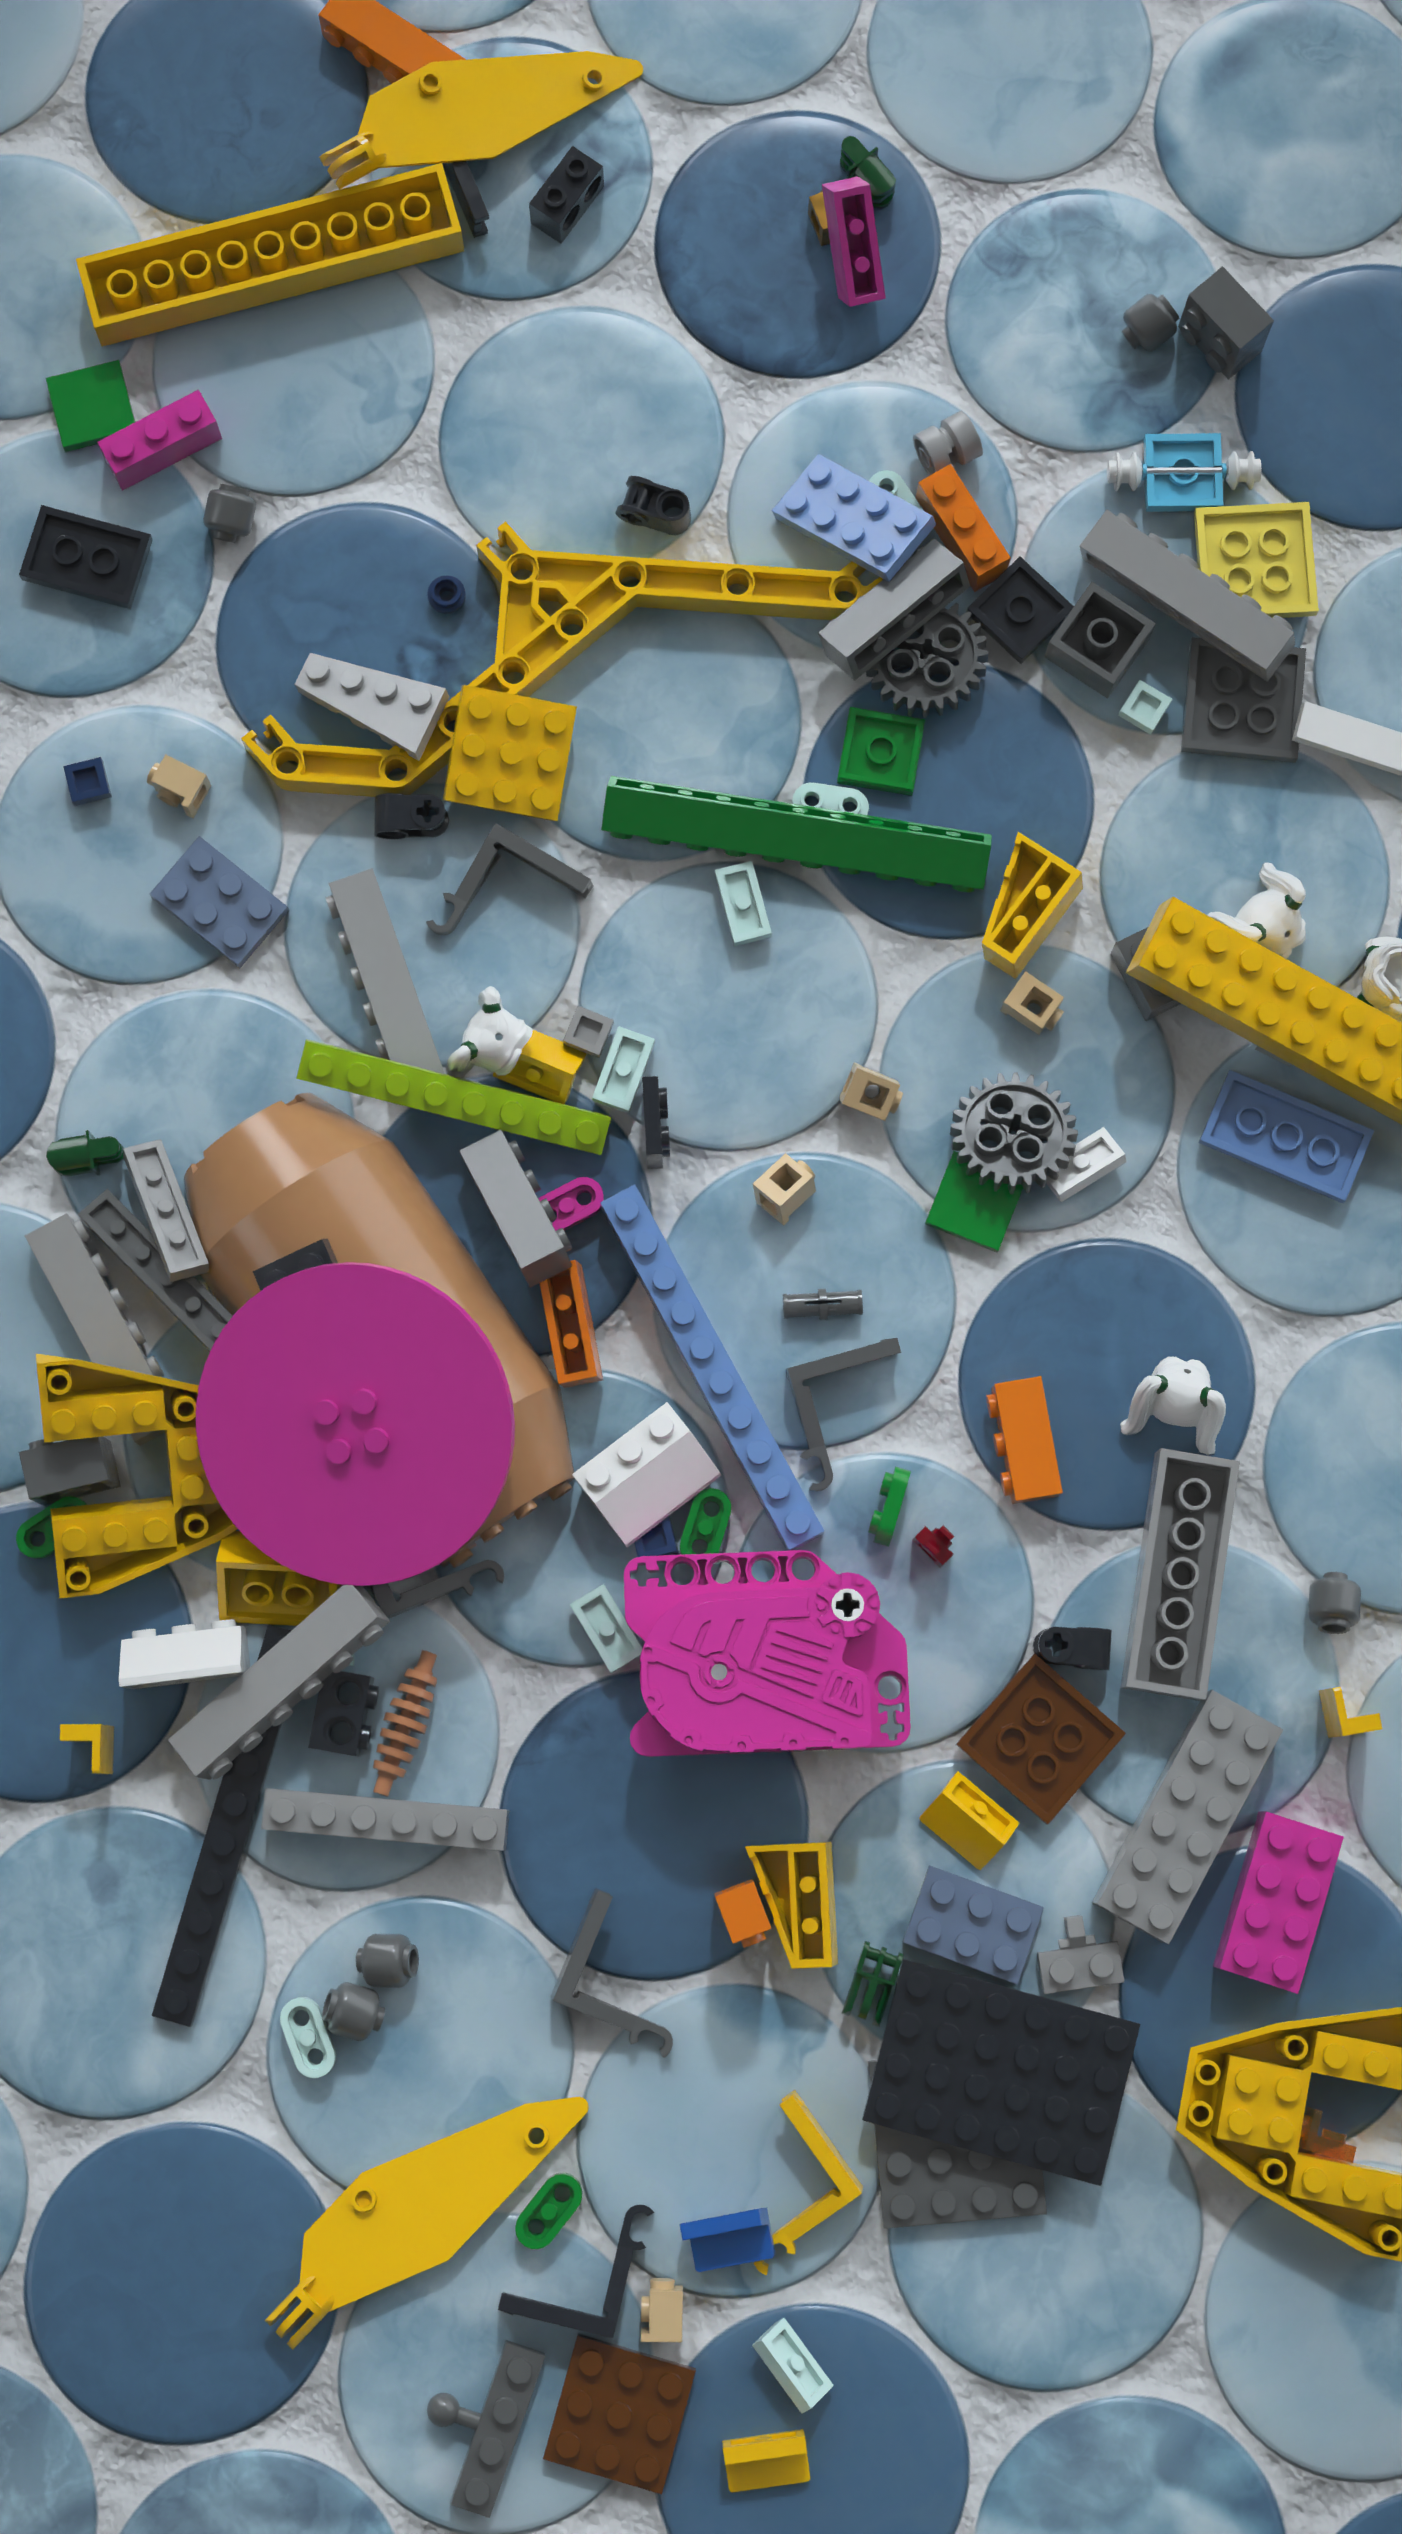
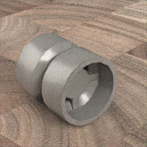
(949, 444)

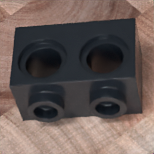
(566, 194)
(331, 1711)

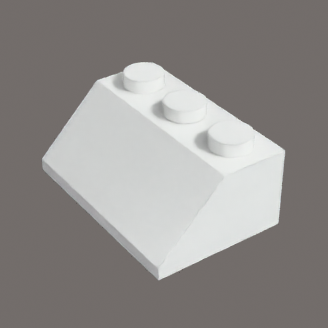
(647, 1474)
(183, 1655)

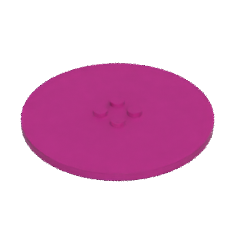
(355, 1423)

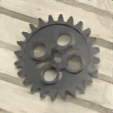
(915, 686)
(1003, 1162)

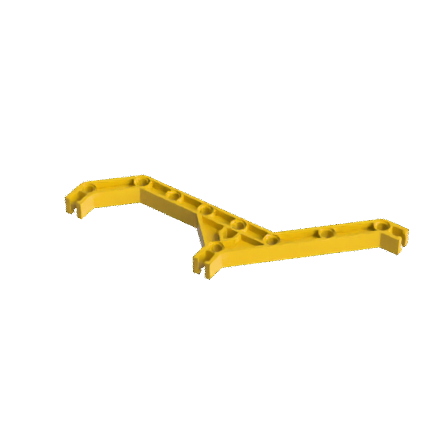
(538, 648)

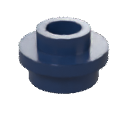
(443, 584)

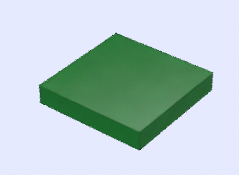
(90, 404)
(880, 751)
(972, 1209)

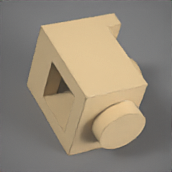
(179, 784)
(1029, 991)
(879, 1106)
(784, 1175)
(662, 2311)

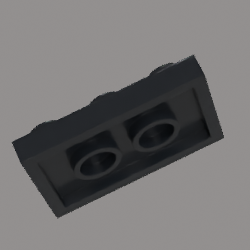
(85, 557)

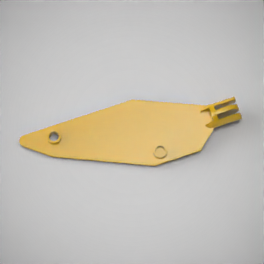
(473, 109)
(418, 2209)

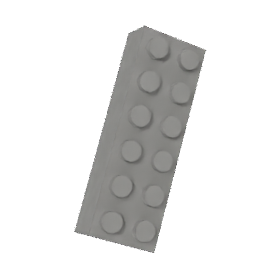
(1180, 1574)
(1187, 1816)

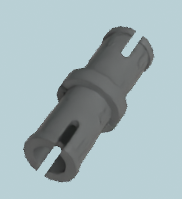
(800, 1304)

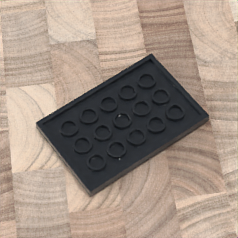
(1001, 2072)

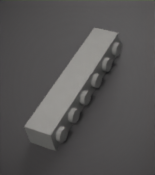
(1188, 594)
(382, 972)
(90, 1302)
(279, 1681)
(385, 1819)

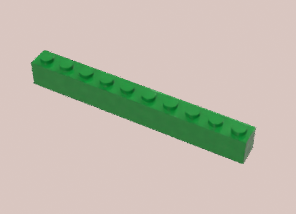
(796, 833)

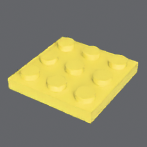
(1261, 554)

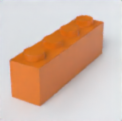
(380, 38)

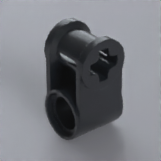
(647, 503)
(403, 816)
(1080, 1647)

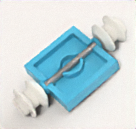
(1183, 471)

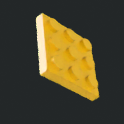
(509, 753)

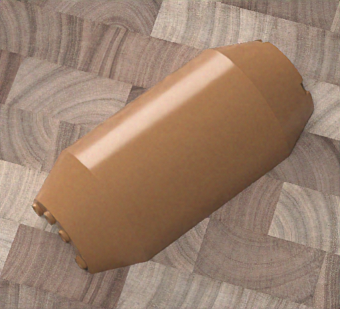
(319, 1175)

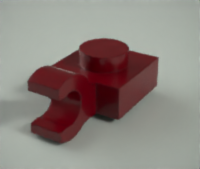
(935, 1544)

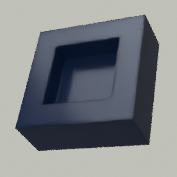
(87, 781)
(658, 1541)

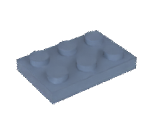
(219, 902)
(973, 1924)

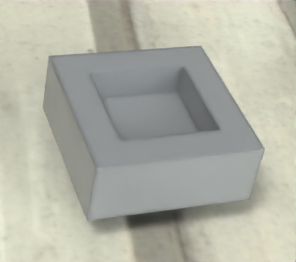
(588, 1031)

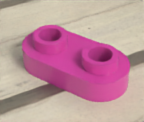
(565, 1204)

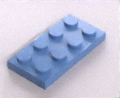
(854, 517)
(1286, 1136)

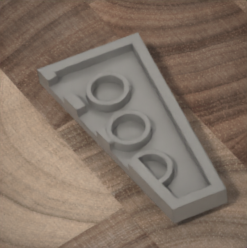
(386, 704)

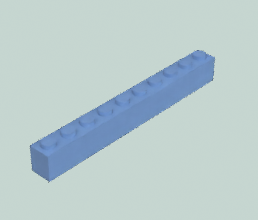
(711, 1368)

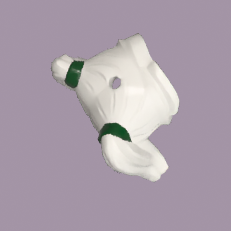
(1271, 913)
(1383, 976)
(479, 1040)
(1179, 1396)

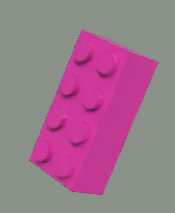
(1278, 1901)

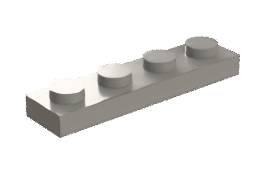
(165, 1210)

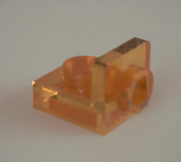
(1329, 2143)

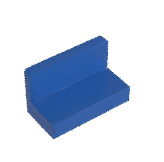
(730, 2239)

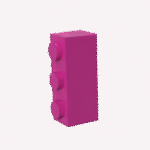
(853, 241)
(160, 440)

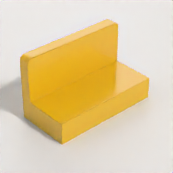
(546, 1068)
(1336, 1718)
(102, 1743)
(969, 1821)
(766, 2460)

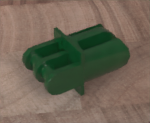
(860, 162)
(83, 1154)
(881, 1957)

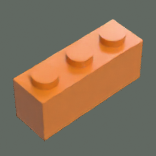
(963, 526)
(571, 1327)
(1024, 1440)
(743, 1913)

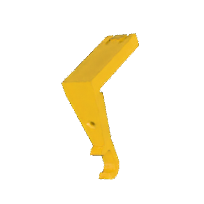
(832, 2163)

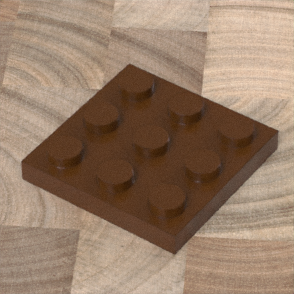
(1040, 1739)
(619, 2413)

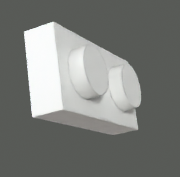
(1091, 1161)

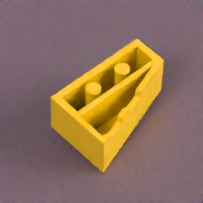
(1029, 905)
(801, 1899)

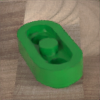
(894, 1489)
(42, 1523)
(704, 1527)
(549, 2210)

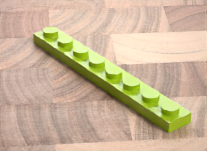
(453, 1097)

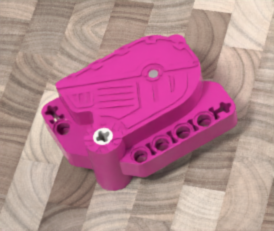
(762, 1660)

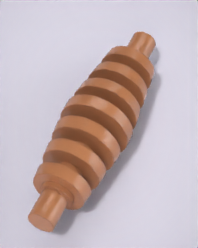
(405, 1723)

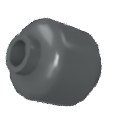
(1150, 322)
(229, 512)
(1334, 1603)
(387, 1960)
(352, 2011)

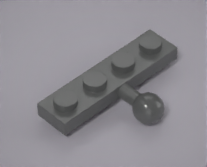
(494, 2427)

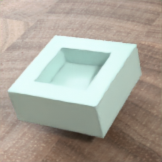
(1145, 707)

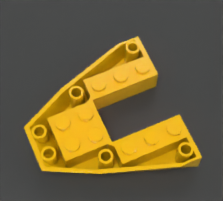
(125, 1539)
(1248, 2109)

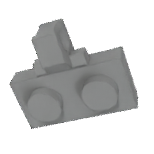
(1079, 1961)

